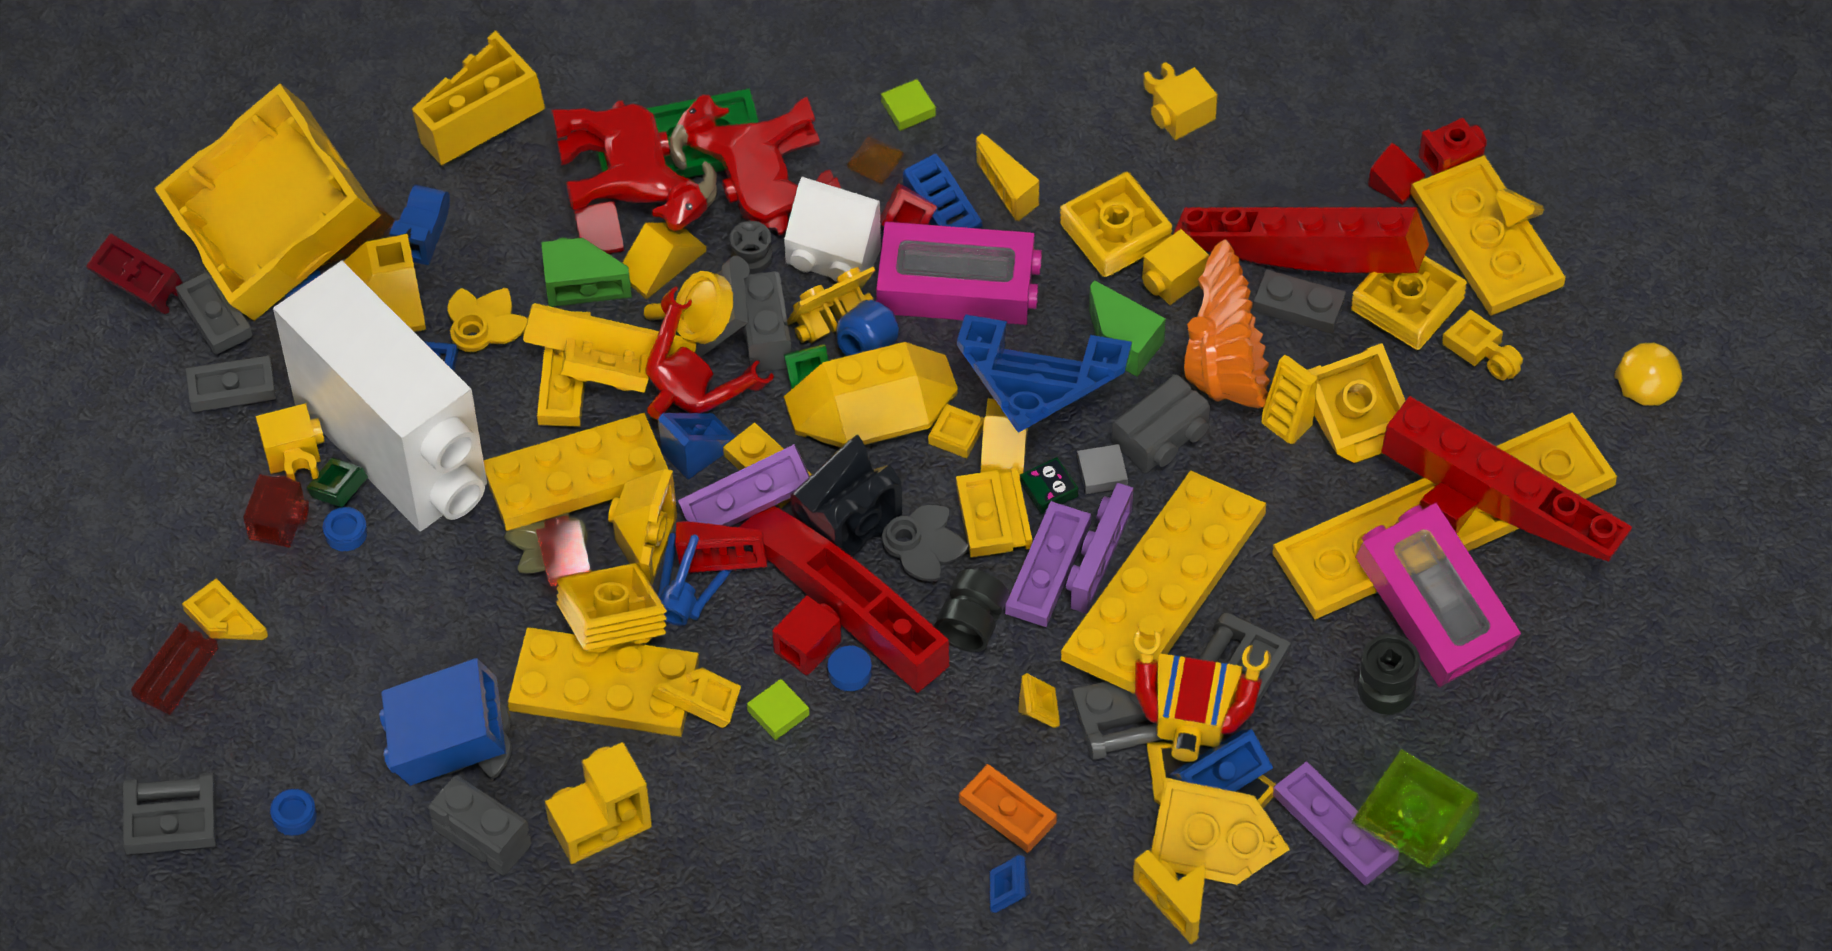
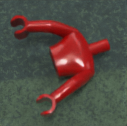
(684, 375)

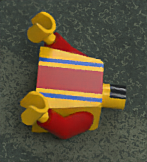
(1195, 697)

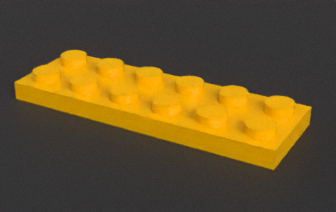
(1164, 578)

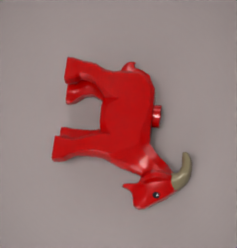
(751, 156)
(634, 163)

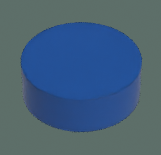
(345, 529)
(849, 668)
(293, 812)

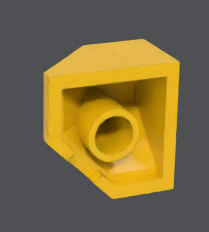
(645, 519)

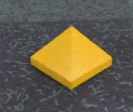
(1517, 207)
(1038, 701)

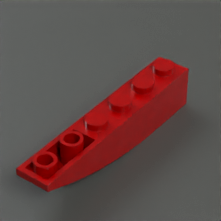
(1314, 236)
(1499, 482)
(860, 598)

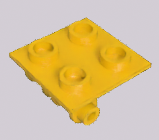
(814, 310)

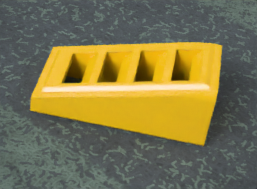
(1009, 178)
(1290, 400)

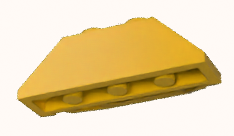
(872, 395)

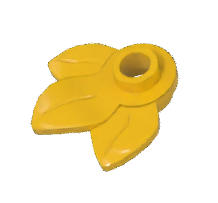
(486, 316)

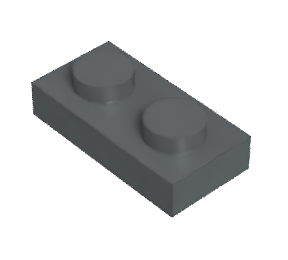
(1299, 301)
(213, 315)
(231, 383)

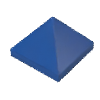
(1008, 883)

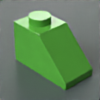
(582, 273)
(1126, 320)

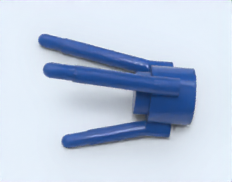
(679, 596)

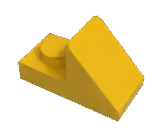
(1001, 443)
(1175, 899)

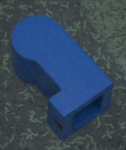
(423, 221)

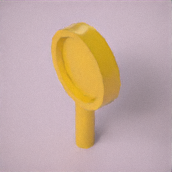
(709, 308)

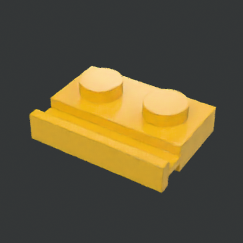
(993, 512)

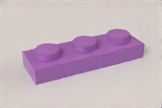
(747, 490)
(1099, 547)
(1048, 564)
(1330, 819)

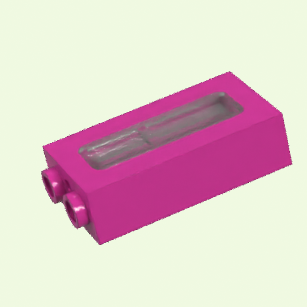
(958, 272)
(1437, 593)

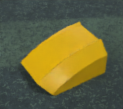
(1357, 402)

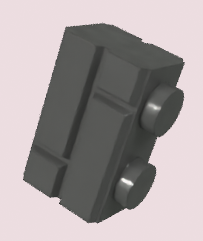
(767, 325)
(1161, 424)
(480, 825)

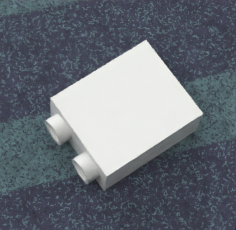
(383, 397)

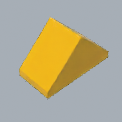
(660, 256)

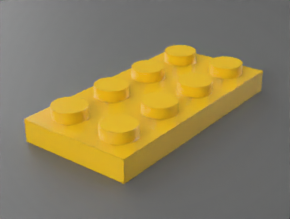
(1497, 260)
(572, 471)
(598, 687)

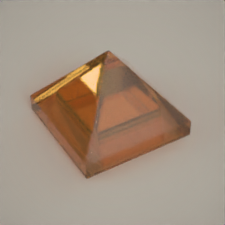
(875, 159)

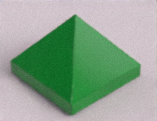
(803, 362)

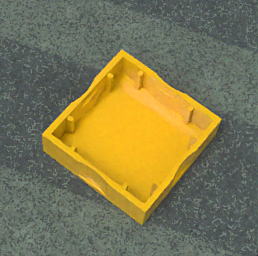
(267, 202)

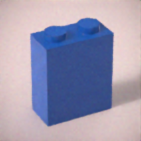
(442, 722)

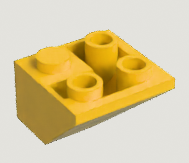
(390, 273)

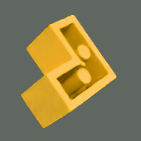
(604, 808)

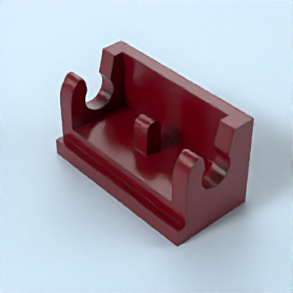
(135, 272)

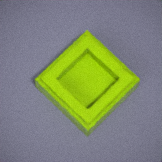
(908, 104)
(778, 709)

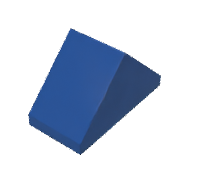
(692, 440)

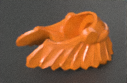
(1223, 344)

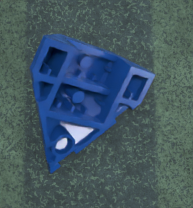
(1034, 384)

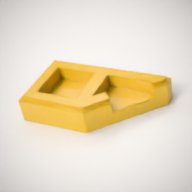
(222, 614)
(701, 695)

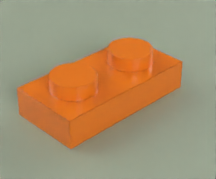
(1007, 808)

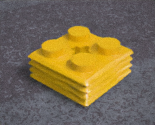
(1115, 223)
(1414, 318)
(611, 607)

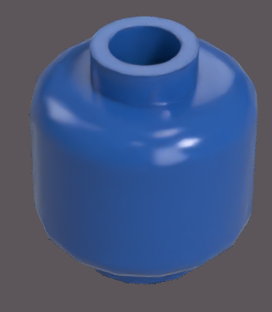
(867, 328)

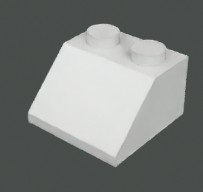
(832, 230)

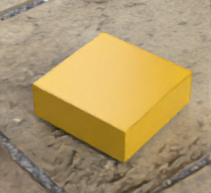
(956, 431)

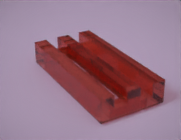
(161, 660)

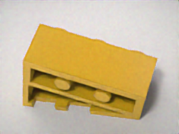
(478, 102)

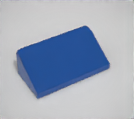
(1227, 765)

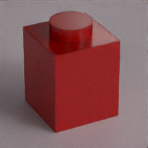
(807, 635)

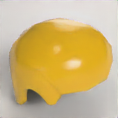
(1649, 374)

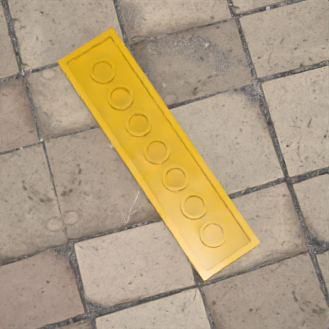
(1324, 559)

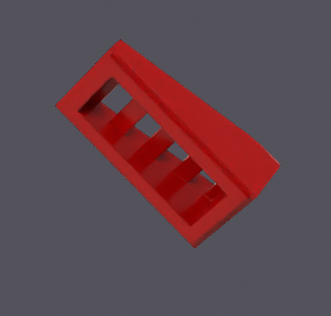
(712, 549)

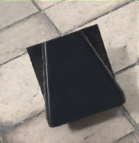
(848, 498)

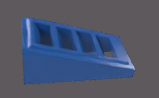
(932, 175)

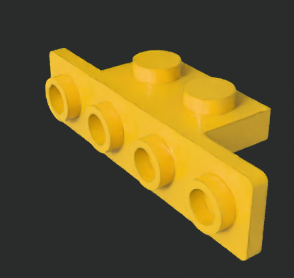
(596, 346)

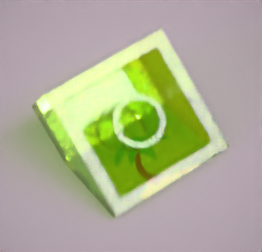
(1418, 810)

